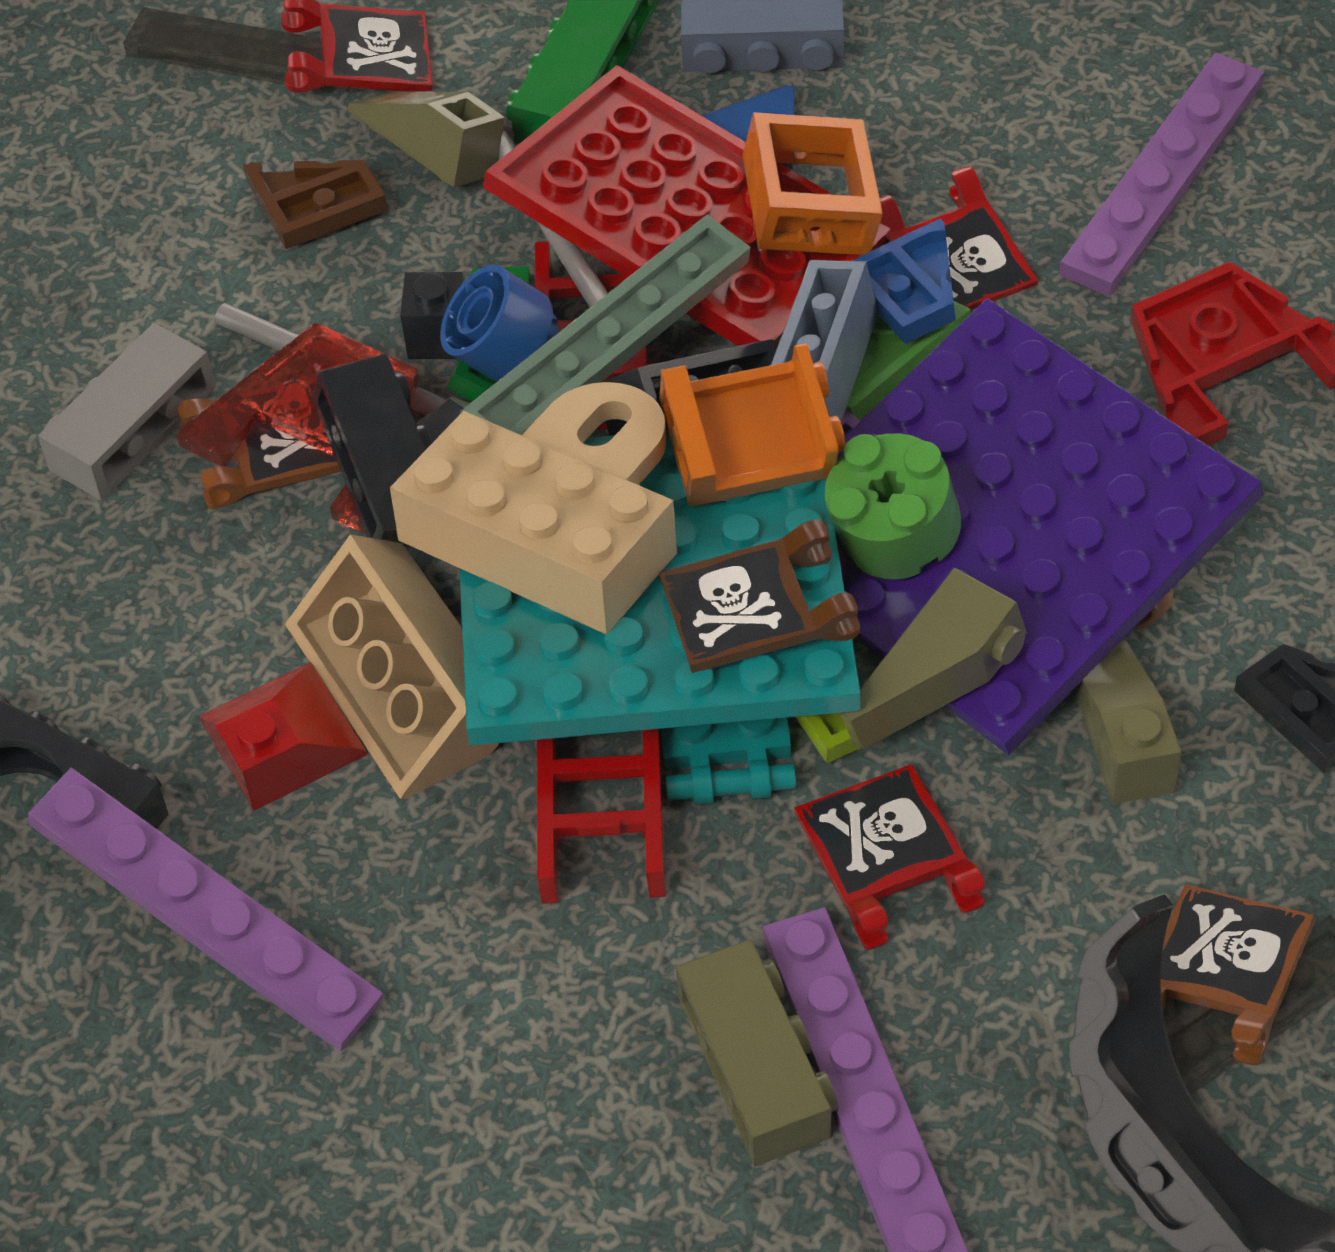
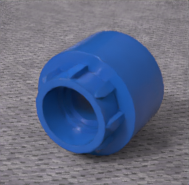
(496, 322)

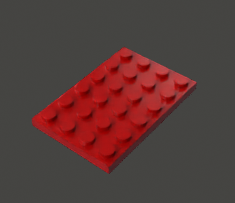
(637, 170)

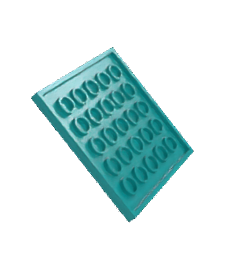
(556, 678)

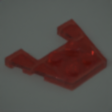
(281, 398)

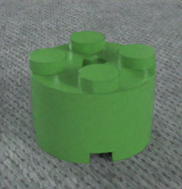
(892, 504)

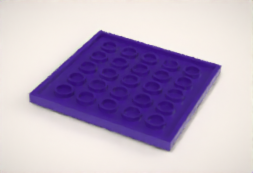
(1064, 503)

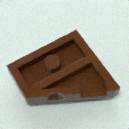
(315, 197)

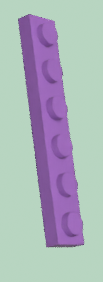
(1161, 174)
(205, 909)
(870, 1103)

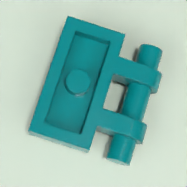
(727, 743)

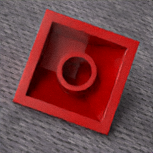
(282, 736)

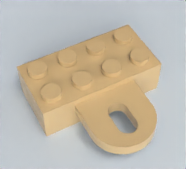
(544, 507)

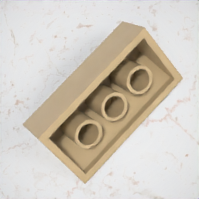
(390, 661)

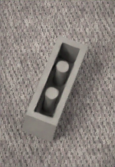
(125, 411)

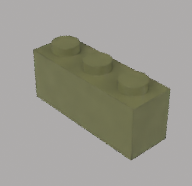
(756, 1052)

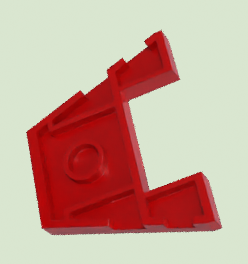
(1215, 331)

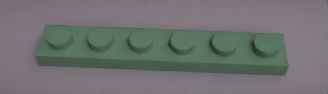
(616, 325)

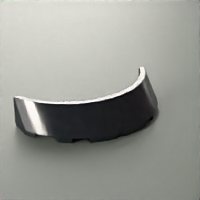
(1148, 1123)

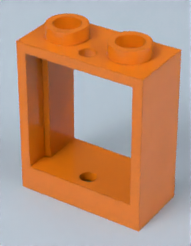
(785, 218)

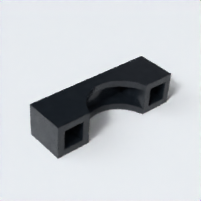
(38, 747)

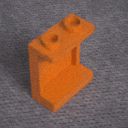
(751, 428)

